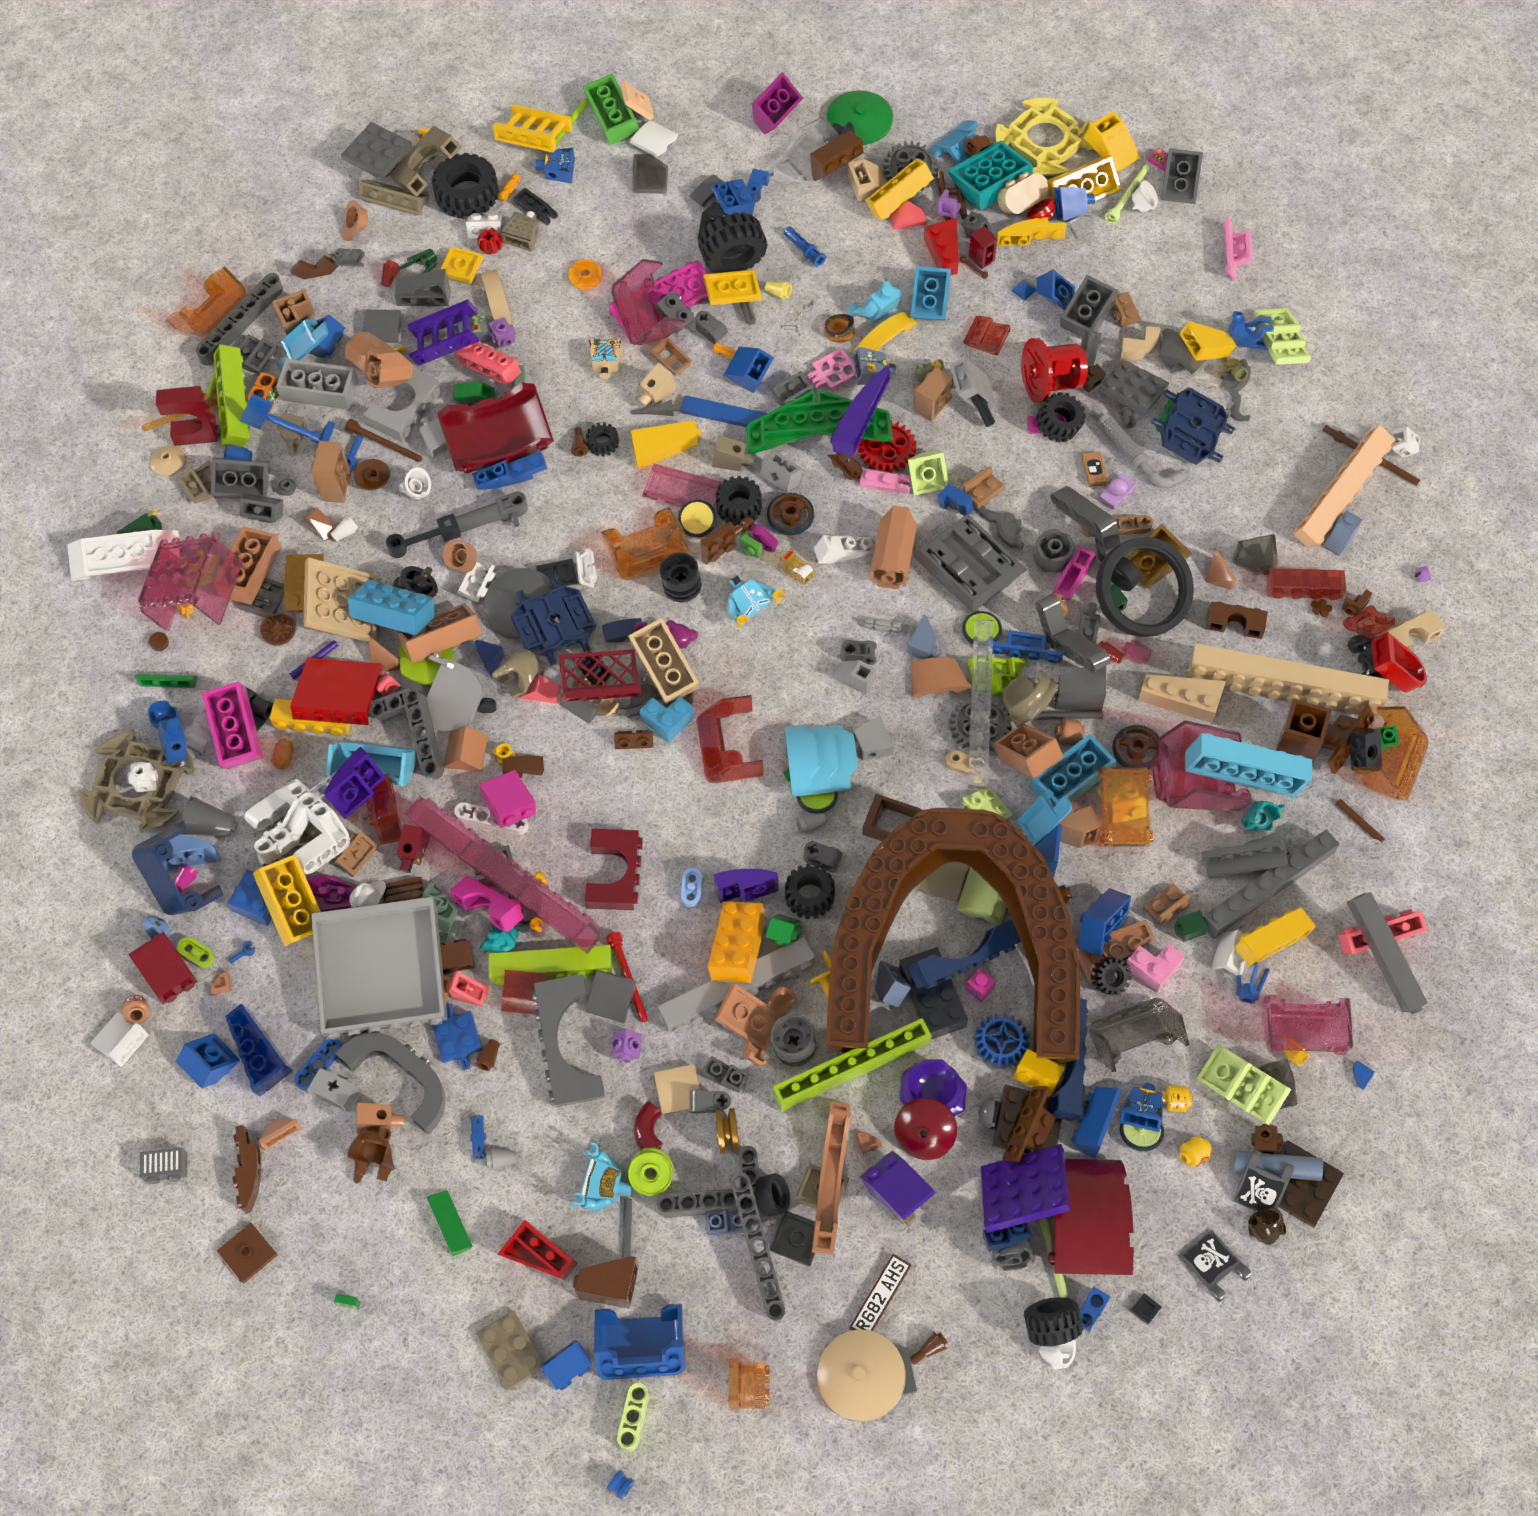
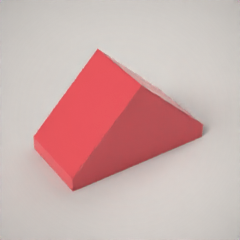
(908, 216)
(542, 690)
(467, 989)

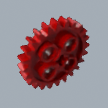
(877, 451)

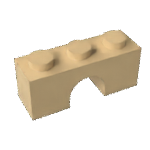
(1424, 625)

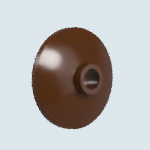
(371, 468)

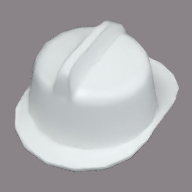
(1145, 197)
(367, 894)

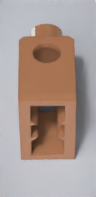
(370, 1114)

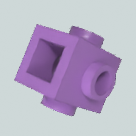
(502, 333)
(626, 1045)

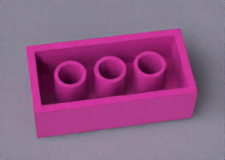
(232, 725)

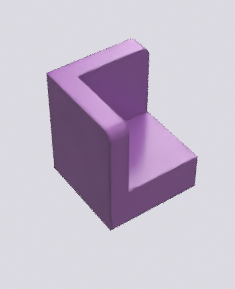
(948, 206)

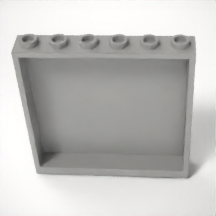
(379, 967)

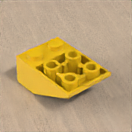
(1112, 139)

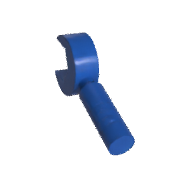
(350, 457)

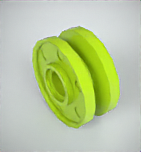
(650, 1184)

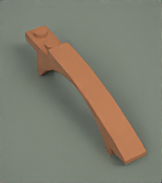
(830, 1178)

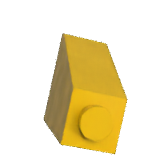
(1206, 341)

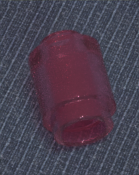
(1137, 652)

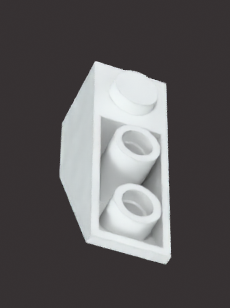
(842, 548)

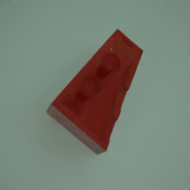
(384, 812)

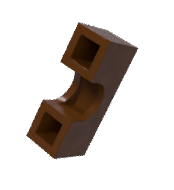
(1251, 619)

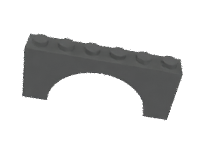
(553, 1000)

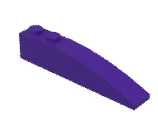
(859, 414)

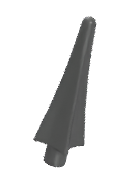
(665, 408)

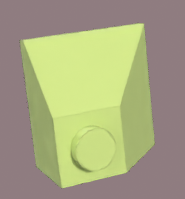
(928, 472)

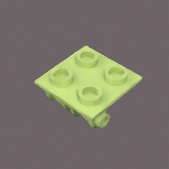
(986, 800)

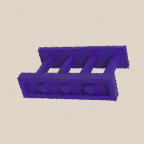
(439, 320)

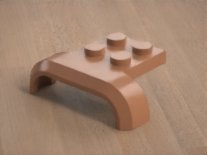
(753, 1018)

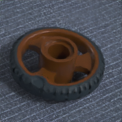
(790, 507)
(1123, 738)

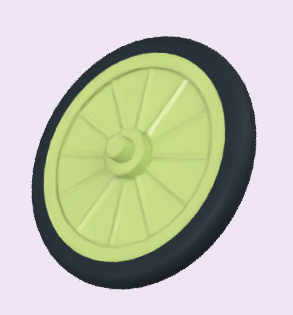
(1141, 1139)

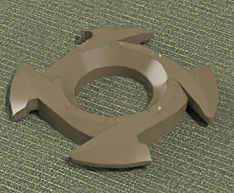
(148, 808)

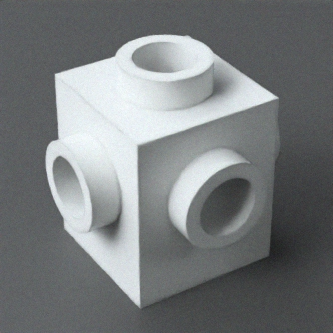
(1405, 442)
(142, 777)

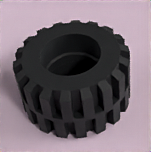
(1052, 425)
(737, 488)
(809, 876)
(1053, 1321)

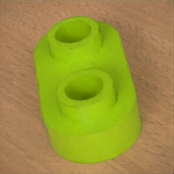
(196, 953)

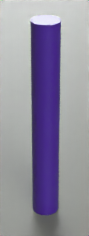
(322, 653)

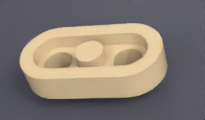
(961, 765)

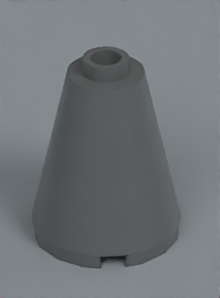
(206, 819)
(1013, 1257)

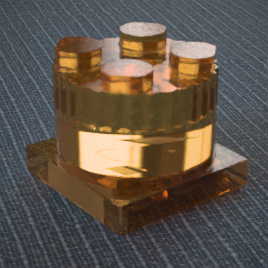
(748, 1385)

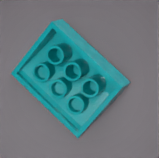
(987, 173)

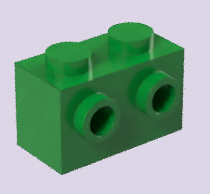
(783, 929)

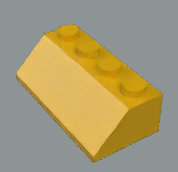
(1096, 176)

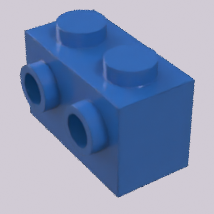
(566, 1365)

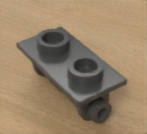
(348, 257)
(1090, 344)

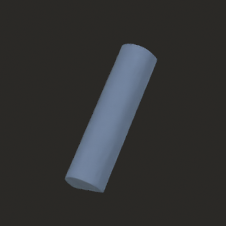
(1304, 1167)

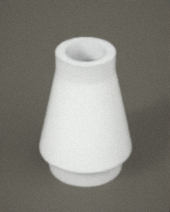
(344, 529)

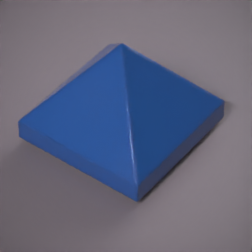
(1023, 290)

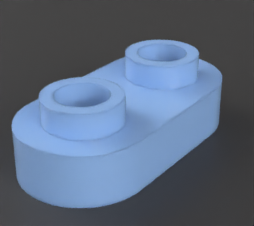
(691, 888)

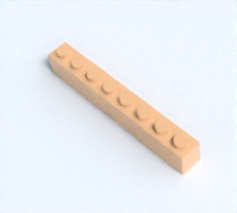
(1344, 486)

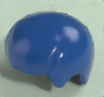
(161, 711)

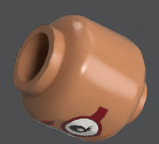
(135, 1009)

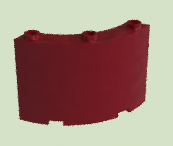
(496, 429)
(1097, 1228)

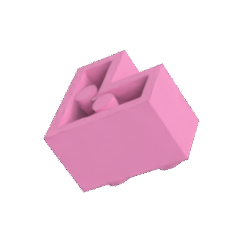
(1155, 970)

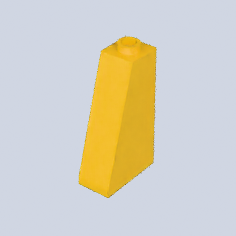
(663, 441)

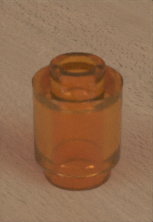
(282, 754)

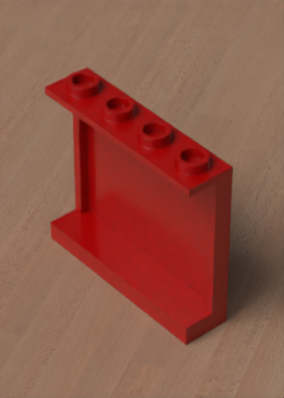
(335, 691)

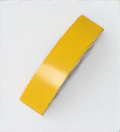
(887, 331)

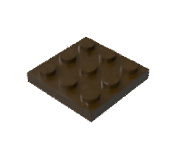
(1010, 1108)
(1308, 1197)

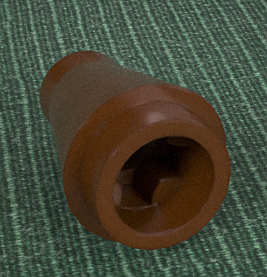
(486, 1058)

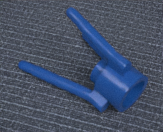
(1248, 992)

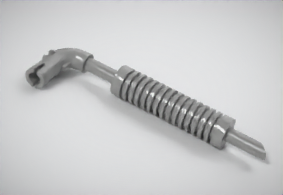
(1133, 452)

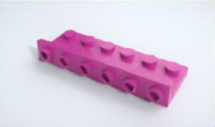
(686, 282)

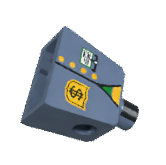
(868, 364)

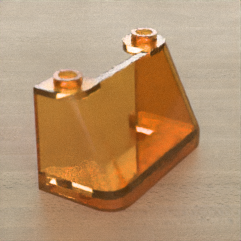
(224, 294)
(646, 549)
(1125, 807)

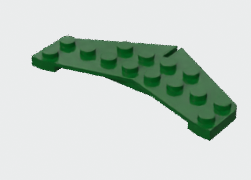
(807, 418)

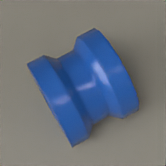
(620, 1484)

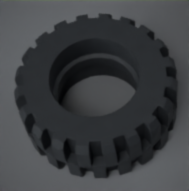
(461, 169)
(732, 243)

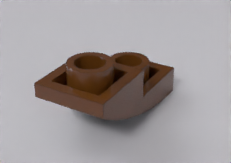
(523, 764)

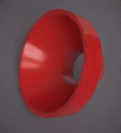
(1042, 209)

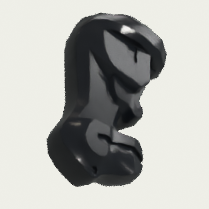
(1364, 645)

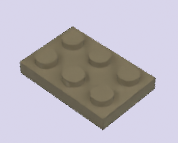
(510, 1350)

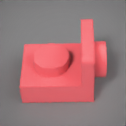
(387, 685)

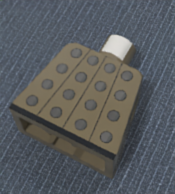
(521, 231)

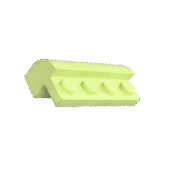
(981, 900)

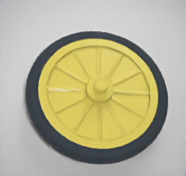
(697, 518)

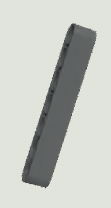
(240, 317)
(764, 1255)

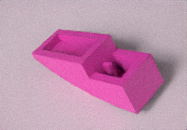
(1075, 572)

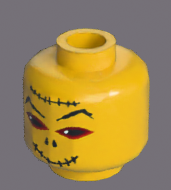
(1177, 1098)

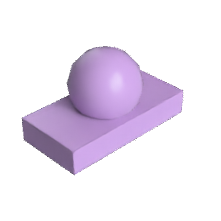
(1117, 491)

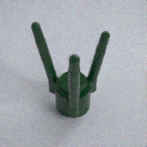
(426, 257)

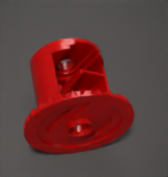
(1052, 368)

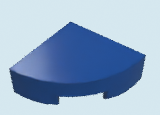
(1362, 1074)

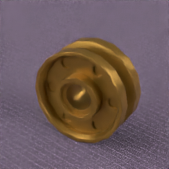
(727, 1130)

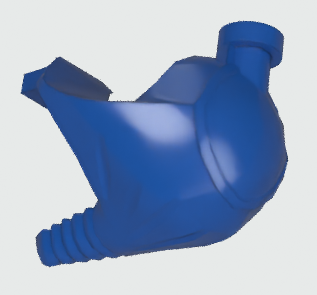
(1244, 334)

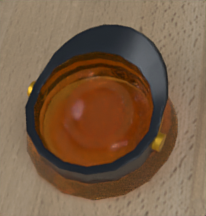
(839, 328)

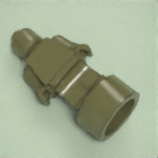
(1235, 366)

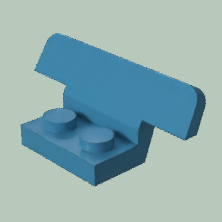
(955, 141)
(303, 340)
(1043, 817)

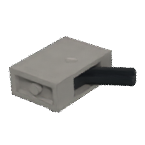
(974, 388)

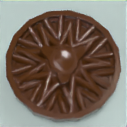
(278, 629)

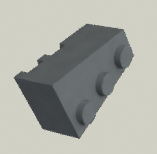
(423, 289)

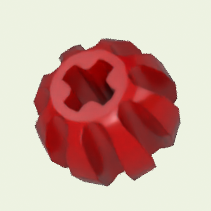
(490, 241)

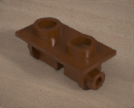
(850, 469)
(631, 740)

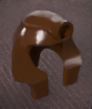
(369, 1147)

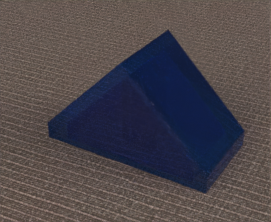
(490, 655)

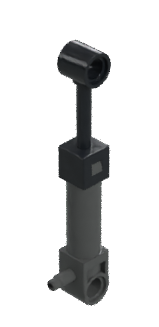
(452, 526)

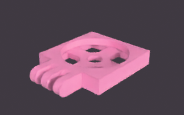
(821, 378)

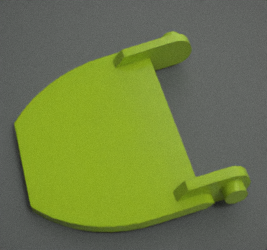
(424, 671)

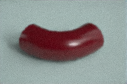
(644, 1126)

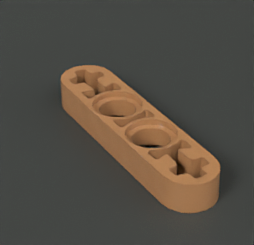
(1140, 529)

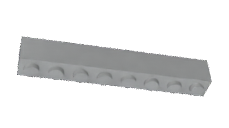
(709, 997)

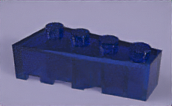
(259, 1054)

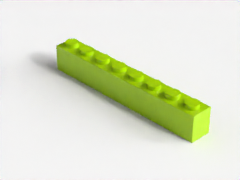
(851, 1065)

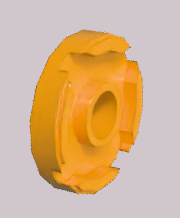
(585, 282)

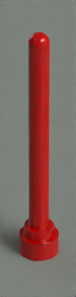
(615, 941)

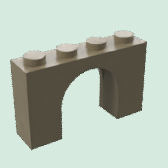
(433, 143)

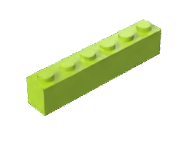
(231, 395)
(553, 962)

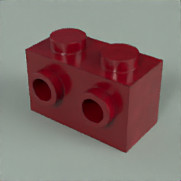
(982, 247)

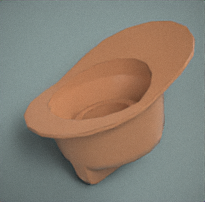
(355, 220)
(460, 556)

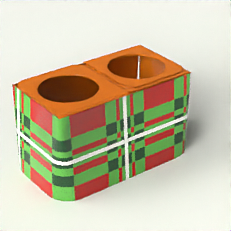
(271, 394)

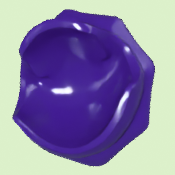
(934, 1080)

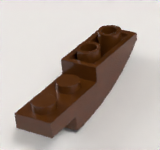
(248, 1176)

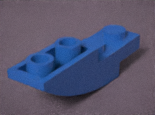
(511, 473)

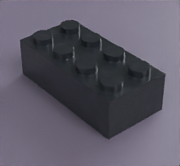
(937, 1005)

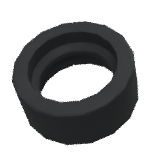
(1126, 574)
(769, 1185)

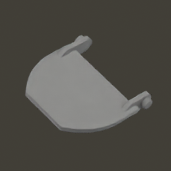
(452, 695)

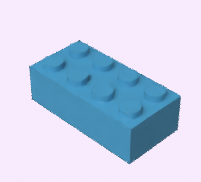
(391, 607)
(1074, 772)

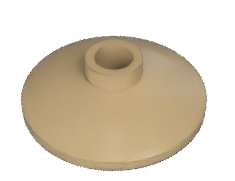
(170, 465)

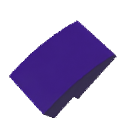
(353, 783)
(745, 884)

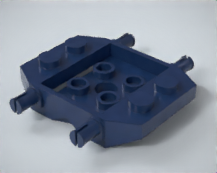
(1191, 406)
(574, 625)

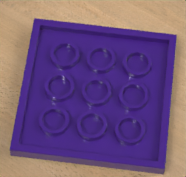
(1024, 1189)

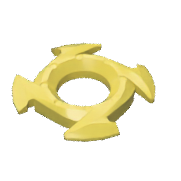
(1044, 159)

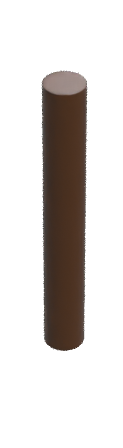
(1359, 820)

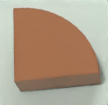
(221, 984)
(867, 1142)

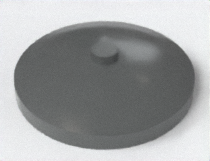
(503, 601)

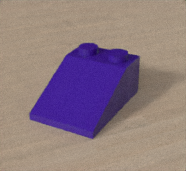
(897, 1185)

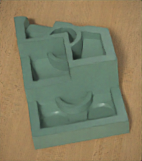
(446, 910)

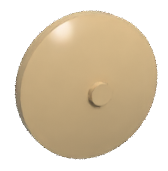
(861, 1375)

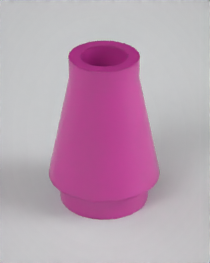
(184, 877)

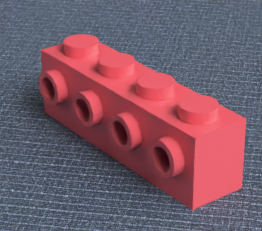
(489, 362)
(1402, 926)

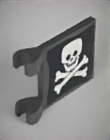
(1260, 1187)
(1212, 1262)

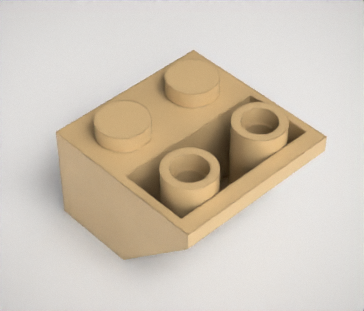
(865, 178)

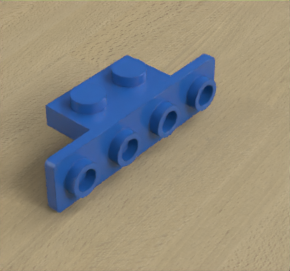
(1027, 645)

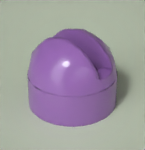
(1423, 574)

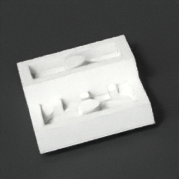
(653, 138)

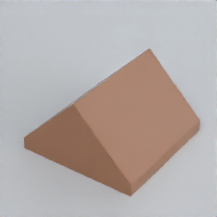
(466, 749)

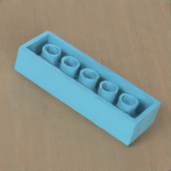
(1248, 765)

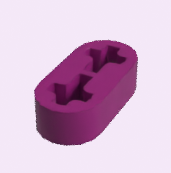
(763, 536)

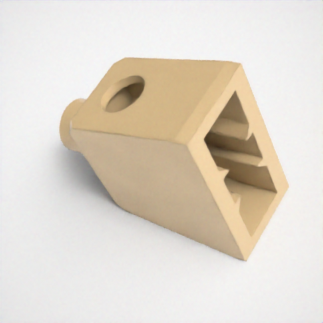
(657, 385)

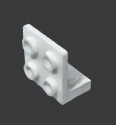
(119, 1039)

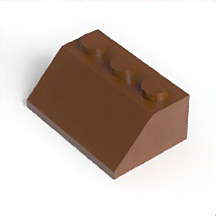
(835, 154)

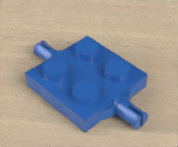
(457, 1037)

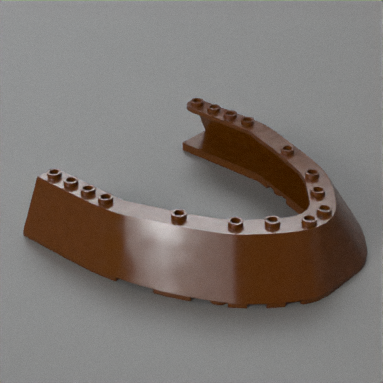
(1011, 868)

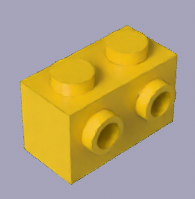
(1038, 1071)

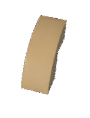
(1137, 349)

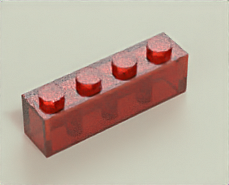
(1305, 583)

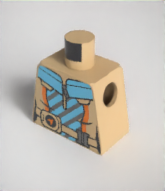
(606, 355)

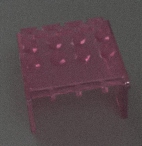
(189, 573)

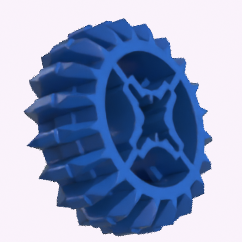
(1009, 1041)

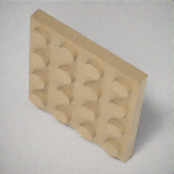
(327, 596)

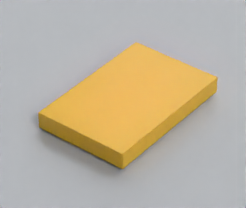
(732, 287)

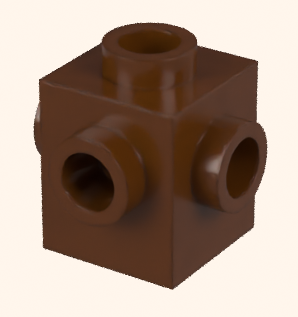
(1267, 1139)

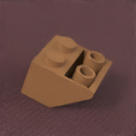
(1080, 827)

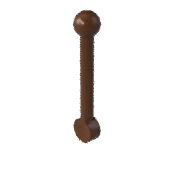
(984, 275)

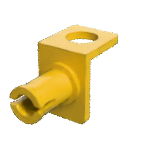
(824, 978)

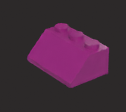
(775, 103)

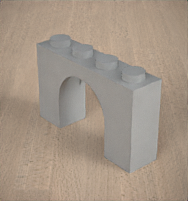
(399, 423)

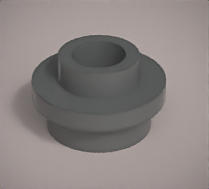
(287, 491)

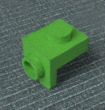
(749, 545)

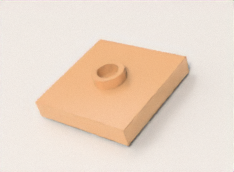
(637, 100)

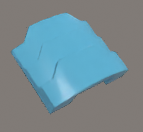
(820, 759)

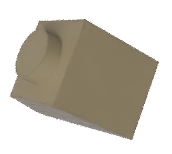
(290, 437)

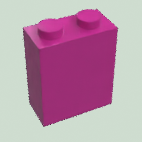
(508, 799)

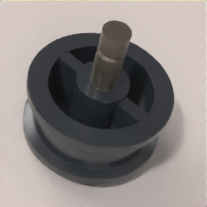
(417, 580)

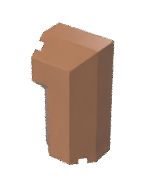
(378, 361)
(893, 548)

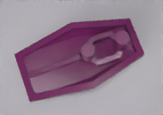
(330, 892)

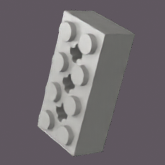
(317, 383)

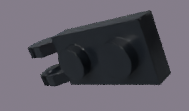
(533, 203)

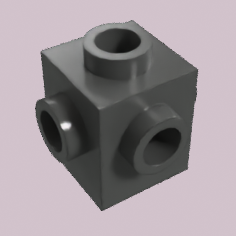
(974, 222)

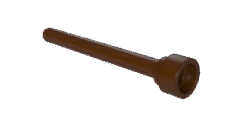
(354, 427)

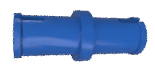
(478, 1136)

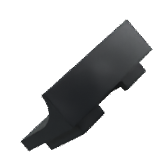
(565, 571)

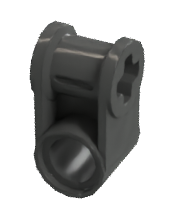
(710, 327)
(860, 651)
(823, 856)
(705, 1101)

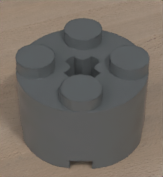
(1053, 550)

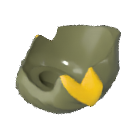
(921, 372)

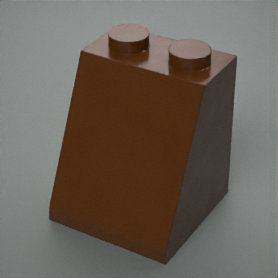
(1304, 729)
(608, 1282)

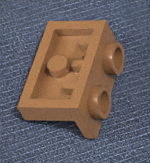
(1125, 310)
(983, 487)
(356, 854)
(1166, 904)

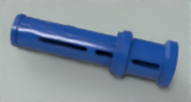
(809, 250)

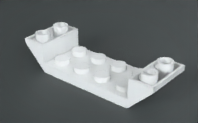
(115, 553)

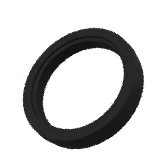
(1182, 573)

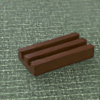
(417, 880)

